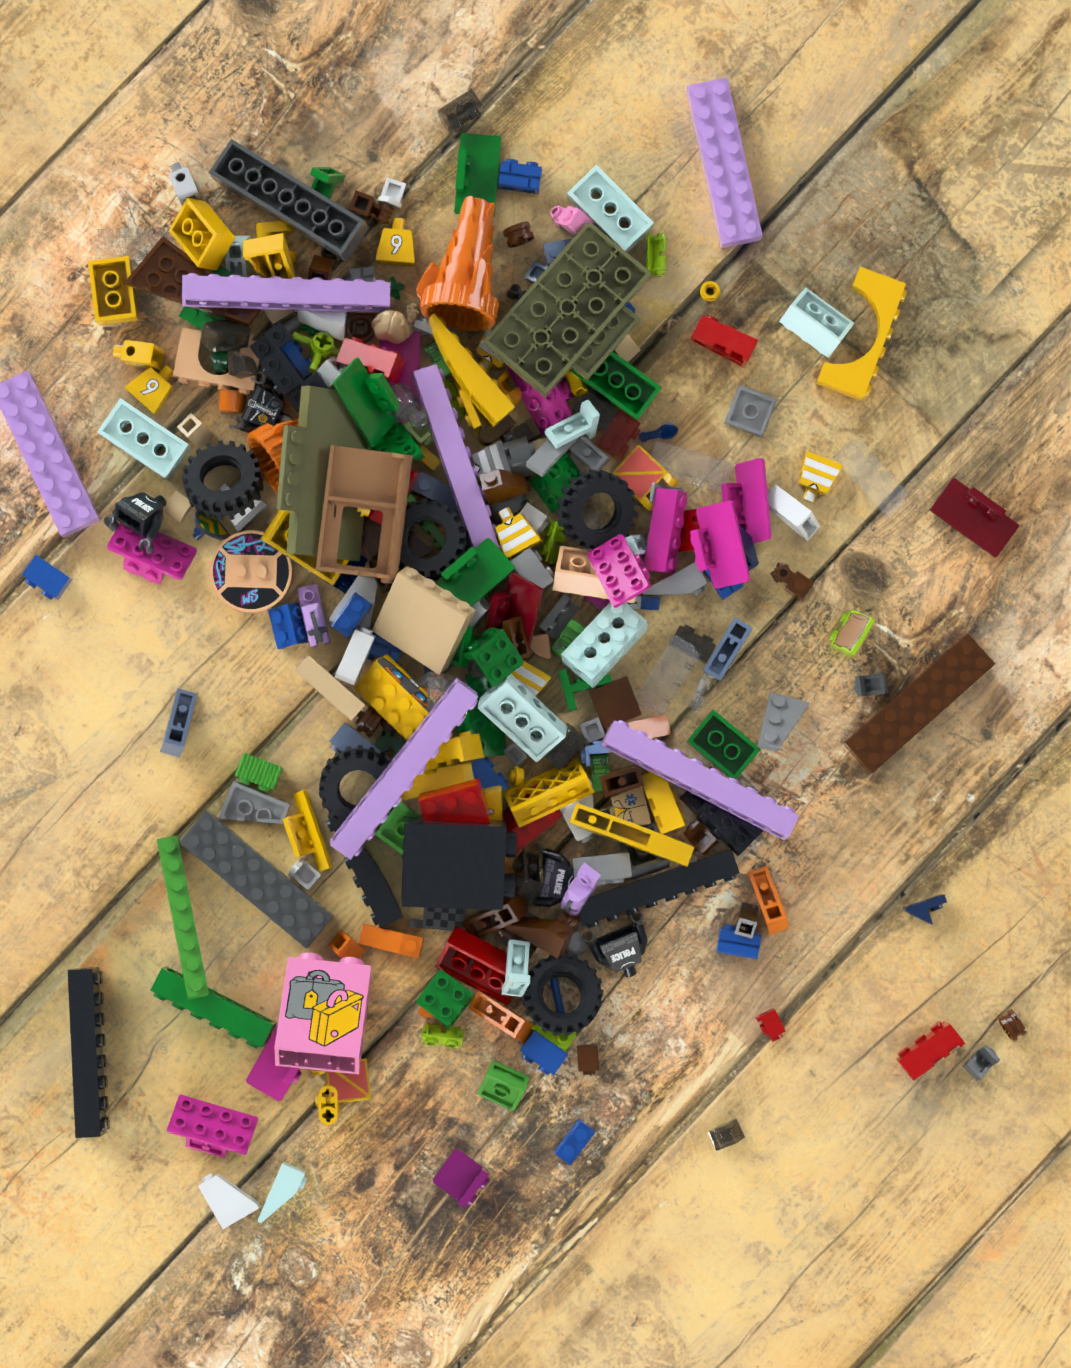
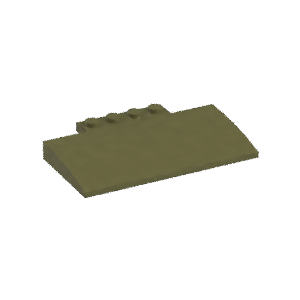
(571, 312)
(304, 470)

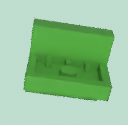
(393, 828)
(503, 1085)

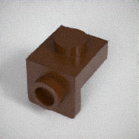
(700, 837)

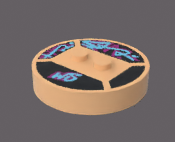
(250, 573)

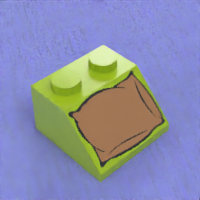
(851, 632)

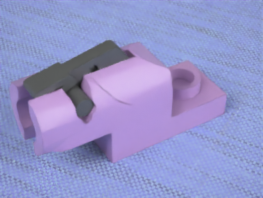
(313, 615)
(580, 890)

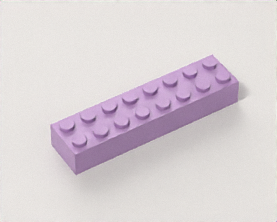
(724, 163)
(46, 455)

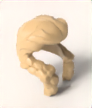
(392, 325)

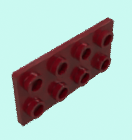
(975, 517)
(519, 599)

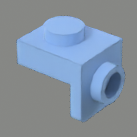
(596, 748)

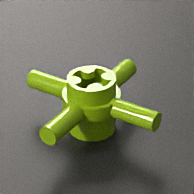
(320, 347)

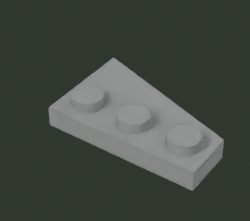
(779, 719)
(253, 805)

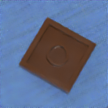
(615, 702)

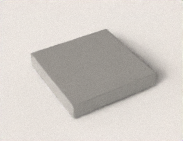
(750, 411)

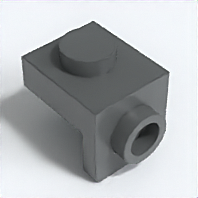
(870, 685)
(981, 1062)

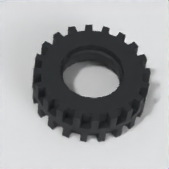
(577, 495)
(228, 501)
(454, 535)
(338, 767)
(585, 979)

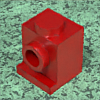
(771, 1024)

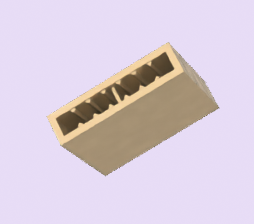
(423, 620)
(331, 688)

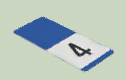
(645, 603)

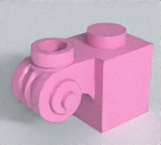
(570, 218)

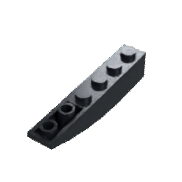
(373, 883)

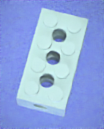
(611, 196)
(145, 453)
(608, 653)
(523, 718)

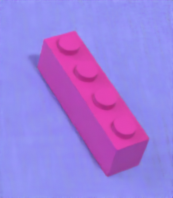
(665, 530)

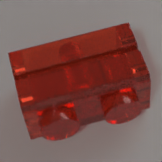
(619, 434)

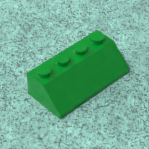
(623, 385)

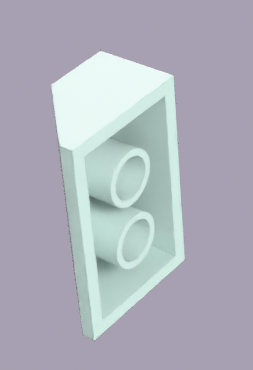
(816, 322)

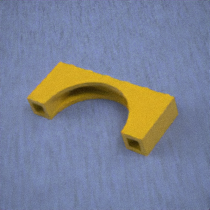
(884, 297)

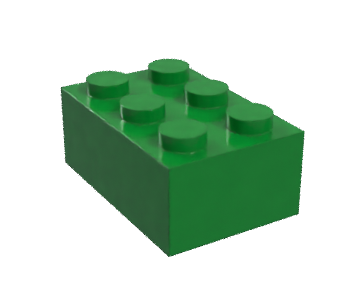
(723, 745)

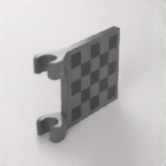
(439, 919)

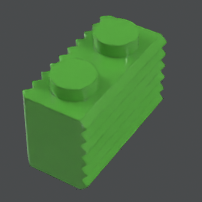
(259, 772)

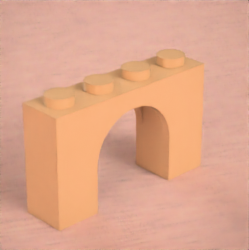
(189, 366)

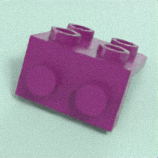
(461, 1178)

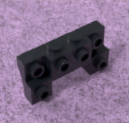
(280, 367)
(725, 826)

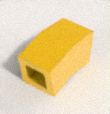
(577, 386)
(429, 459)

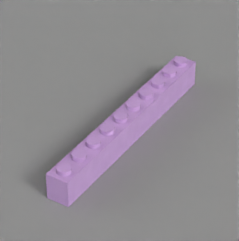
(285, 294)
(454, 455)
(404, 768)
(700, 780)

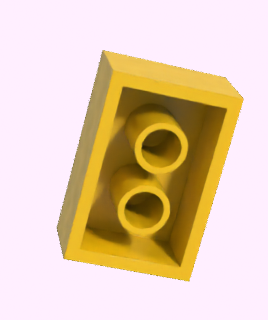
(201, 234)
(111, 297)

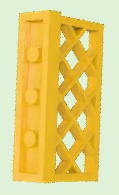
(554, 798)

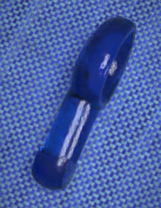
(664, 432)

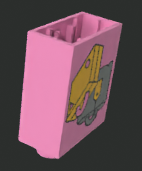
(323, 1014)

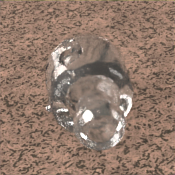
(409, 408)

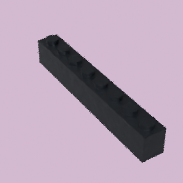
(657, 887)

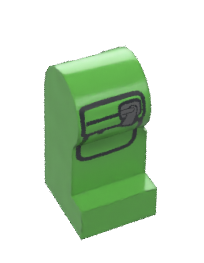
(436, 358)
(567, 636)
(599, 767)

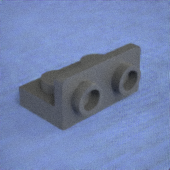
(559, 617)

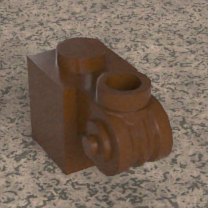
(366, 208)
(796, 583)

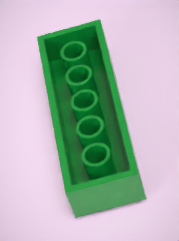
(216, 1008)

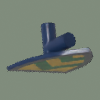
(210, 527)

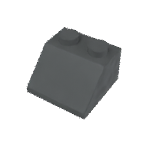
(643, 862)

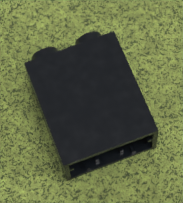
(456, 864)

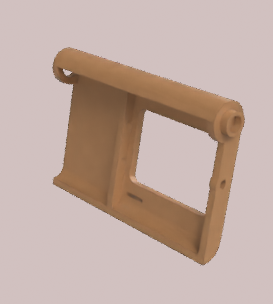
(369, 482)

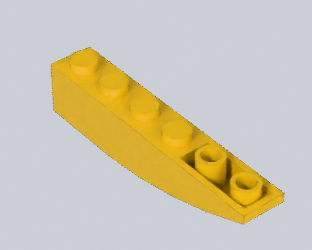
(470, 375)
(631, 834)

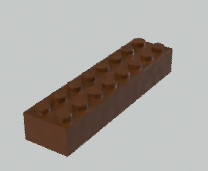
(918, 703)

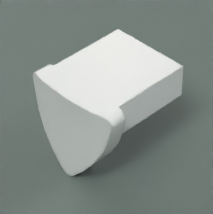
(392, 193)
(304, 873)

